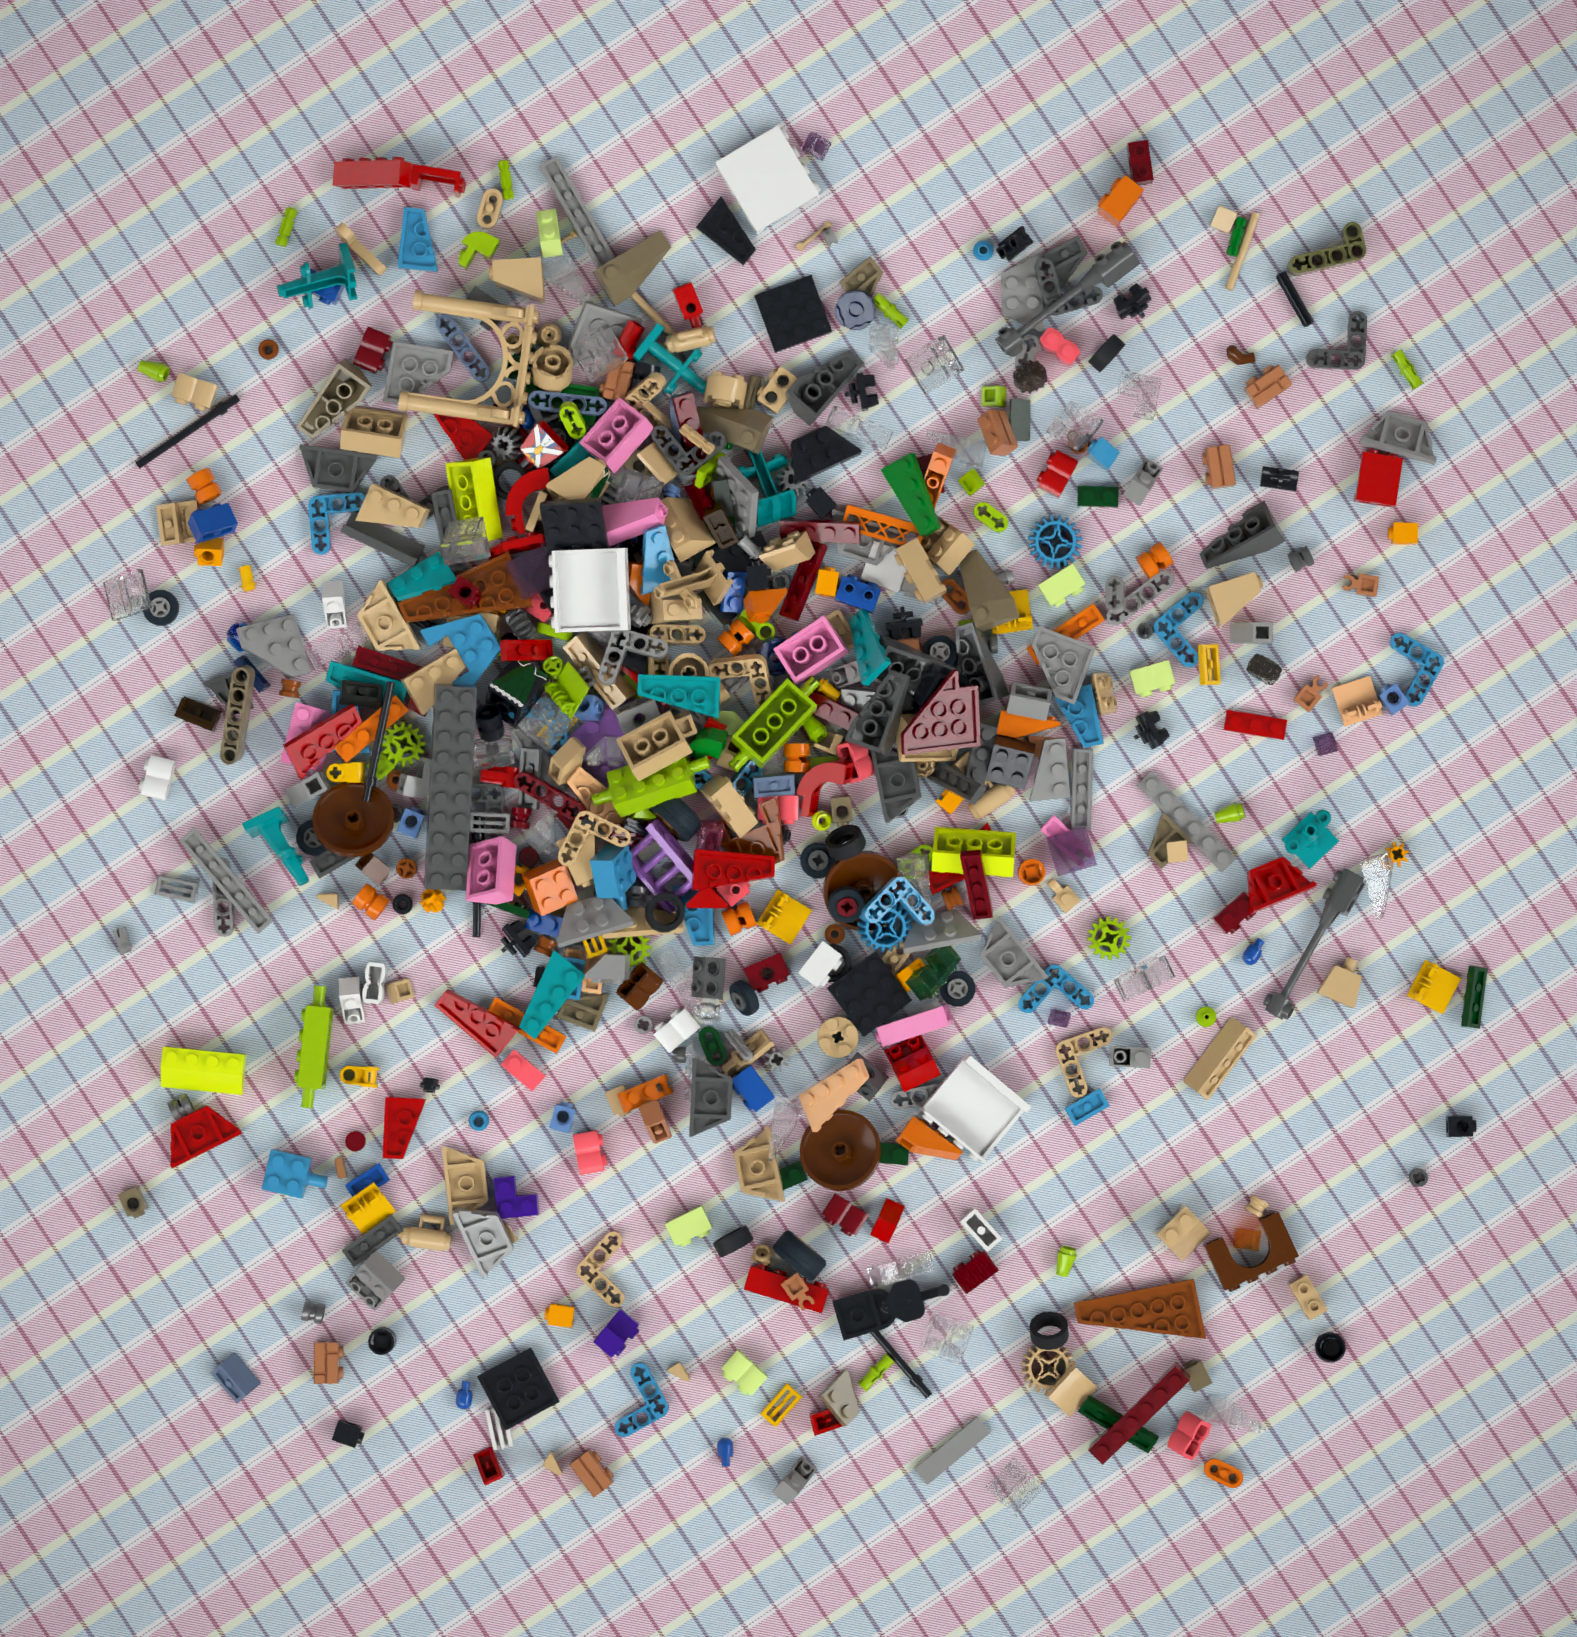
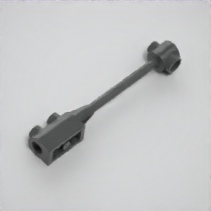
(1107, 270)
(1338, 900)

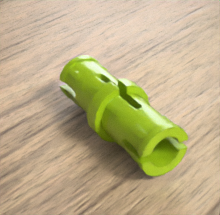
(890, 310)
(1407, 369)
(876, 1372)

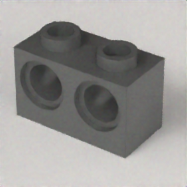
(710, 981)

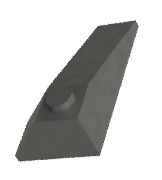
(1250, 536)
(907, 661)

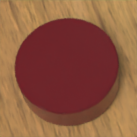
(528, 857)
(355, 1141)

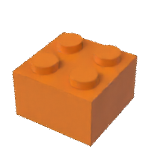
(1120, 201)
(549, 887)

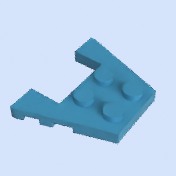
(472, 640)

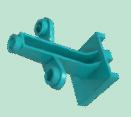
(336, 275)
(681, 369)
(774, 505)
(269, 827)
(1311, 838)

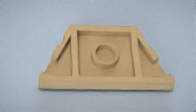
(385, 621)
(755, 1172)
(464, 1181)

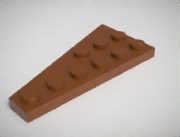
(490, 578)
(1155, 1309)

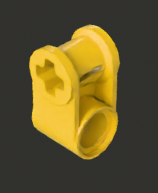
(350, 772)
(361, 1076)

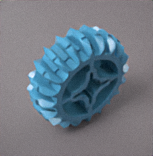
(1064, 543)
(896, 936)

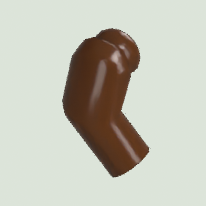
(1239, 358)

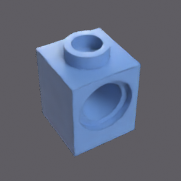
(1401, 702)
(590, 709)
(411, 831)
(562, 1126)

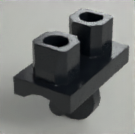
(1014, 244)
(1134, 305)
(867, 401)
(1279, 478)
(895, 627)
(1148, 730)
(512, 932)

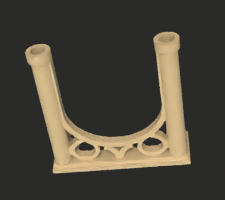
(471, 408)

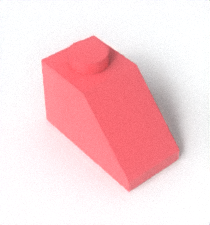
(523, 1070)

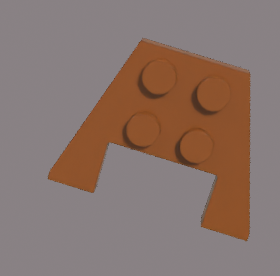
(761, 841)

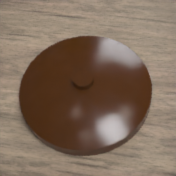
(351, 825)
(866, 873)
(841, 1152)

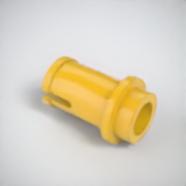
(247, 578)
(827, 689)

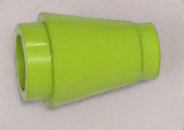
(154, 370)
(815, 730)
(1230, 813)
(1065, 1260)

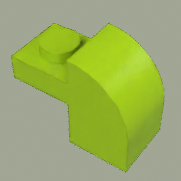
(478, 243)

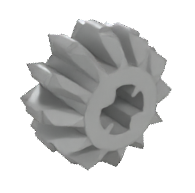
(790, 472)

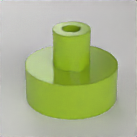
(1200, 1016)

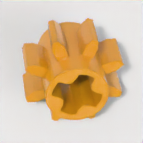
(1402, 853)
(432, 900)

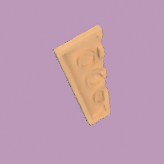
(584, 786)
(829, 1094)

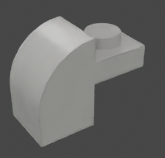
(417, 785)

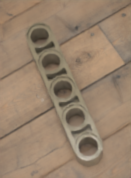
(231, 722)

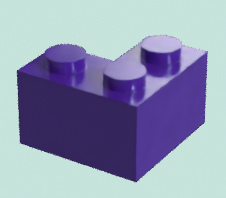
(511, 1205)
(616, 1332)

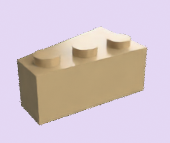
(391, 508)
(919, 571)
(440, 671)
(729, 805)

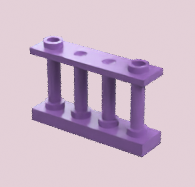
(669, 847)

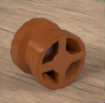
(290, 688)
(403, 867)
(952, 898)
(545, 946)

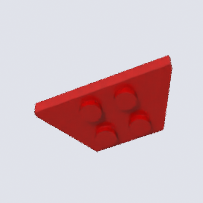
(515, 545)
(1275, 883)
(199, 1134)

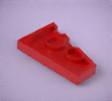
(465, 434)
(399, 1124)

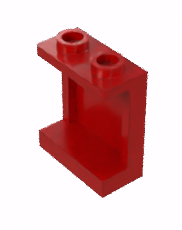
(439, 175)
(1378, 478)

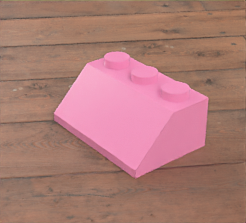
(617, 435)
(811, 650)
(304, 718)
(491, 871)

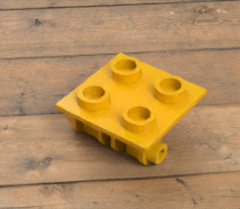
(1025, 620)
(784, 916)
(1433, 987)
(368, 1208)

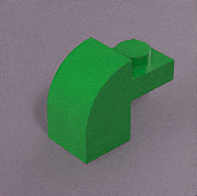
(709, 742)

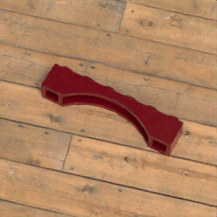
(1140, 1413)

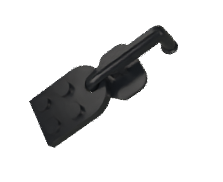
(863, 1311)

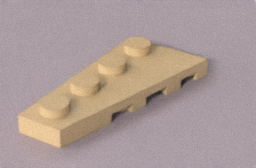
(641, 926)

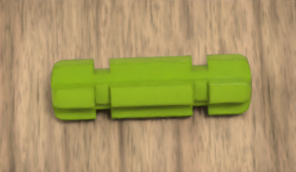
(505, 178)
(286, 227)

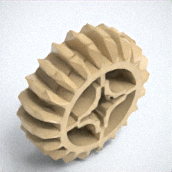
(1041, 1374)

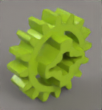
(410, 747)
(1104, 929)
(638, 947)

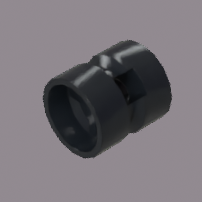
(641, 371)
(489, 722)
(382, 1340)

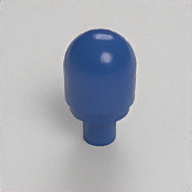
(529, 419)
(1253, 952)
(464, 1396)
(725, 1450)

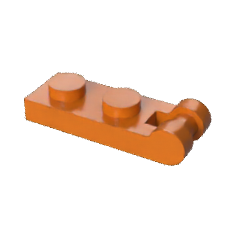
(647, 1091)

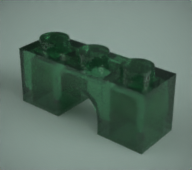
(928, 979)

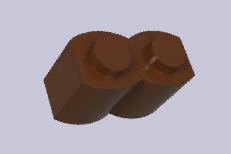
(640, 986)

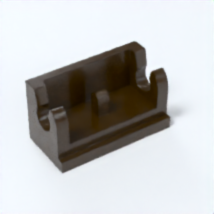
(721, 525)
(198, 714)

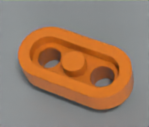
(1223, 1472)

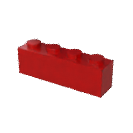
(372, 174)
(769, 1284)

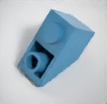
(1102, 453)

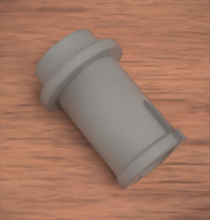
(750, 547)
(1006, 577)
(122, 940)

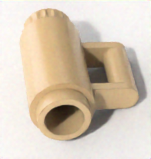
(690, 339)
(991, 799)
(425, 1237)

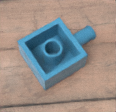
(613, 873)
(290, 1174)

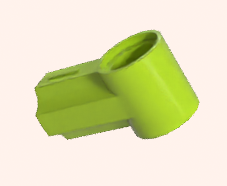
(755, 627)

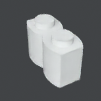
(157, 778)
(375, 977)
(676, 1030)

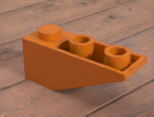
(938, 470)
(1020, 726)
(923, 1140)

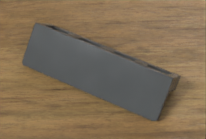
(384, 540)

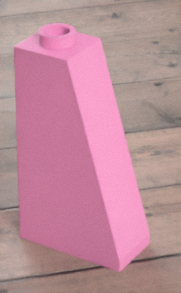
(632, 518)
(914, 1025)

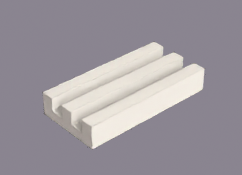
(502, 1445)

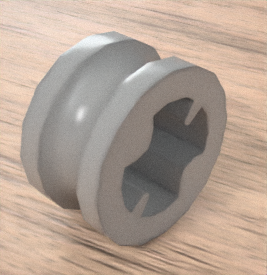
(829, 236)
(645, 1018)

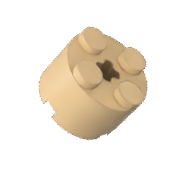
(552, 368)
(725, 390)
(688, 661)
(847, 1031)

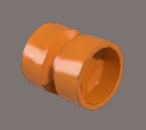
(205, 487)
(1154, 560)
(730, 642)
(796, 758)
(1031, 872)
(370, 901)
(731, 918)

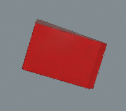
(707, 899)
(887, 1220)
(823, 1421)
(488, 1466)

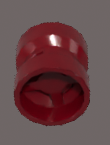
(521, 818)

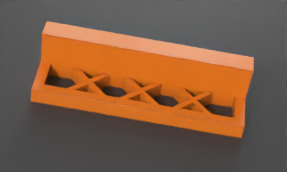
(881, 518)

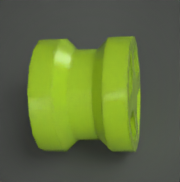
(553, 663)

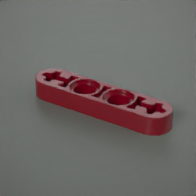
(551, 792)

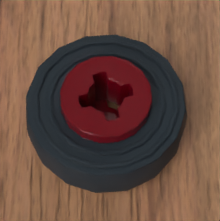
(840, 899)

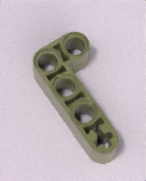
(1325, 254)

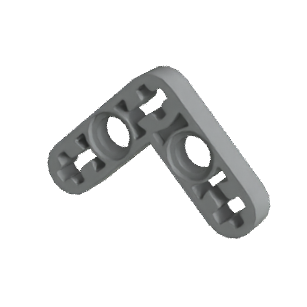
(628, 645)

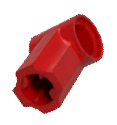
(630, 337)
(500, 775)

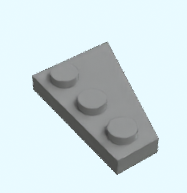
(1052, 771)

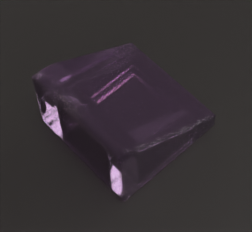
(816, 146)
(1325, 744)
(1059, 1018)

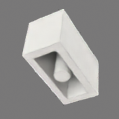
(820, 965)
(980, 1229)

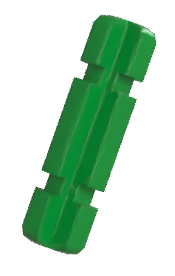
(1236, 236)

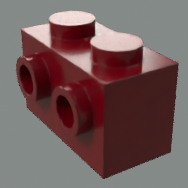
(1236, 911)

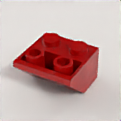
(912, 1062)

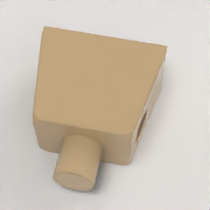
(1342, 984)

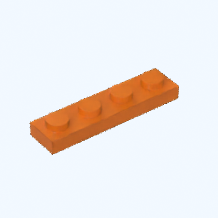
(1076, 626)
(366, 731)
(547, 1038)

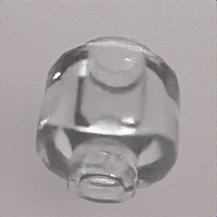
(707, 1011)

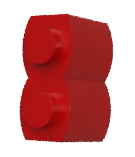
(1057, 474)

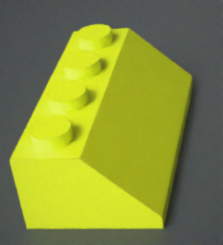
(475, 493)
(995, 846)
(203, 1070)

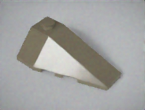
(629, 270)
(337, 397)
(741, 426)
(986, 595)

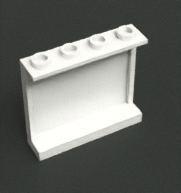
(767, 178)
(590, 590)
(974, 1108)

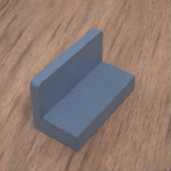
(773, 785)
(235, 1377)

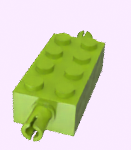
(774, 723)
(666, 784)
(315, 1047)

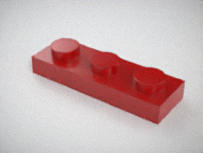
(525, 650)
(1255, 724)

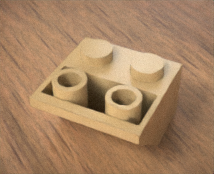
(946, 546)
(787, 551)

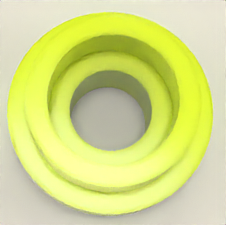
(826, 822)

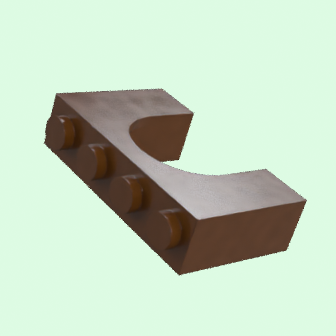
(1280, 1252)

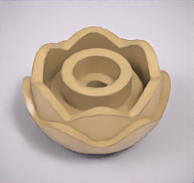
(549, 328)
(926, 770)

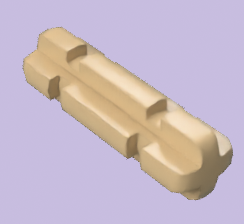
(697, 439)

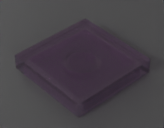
(530, 572)
(1071, 851)

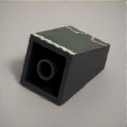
(517, 690)

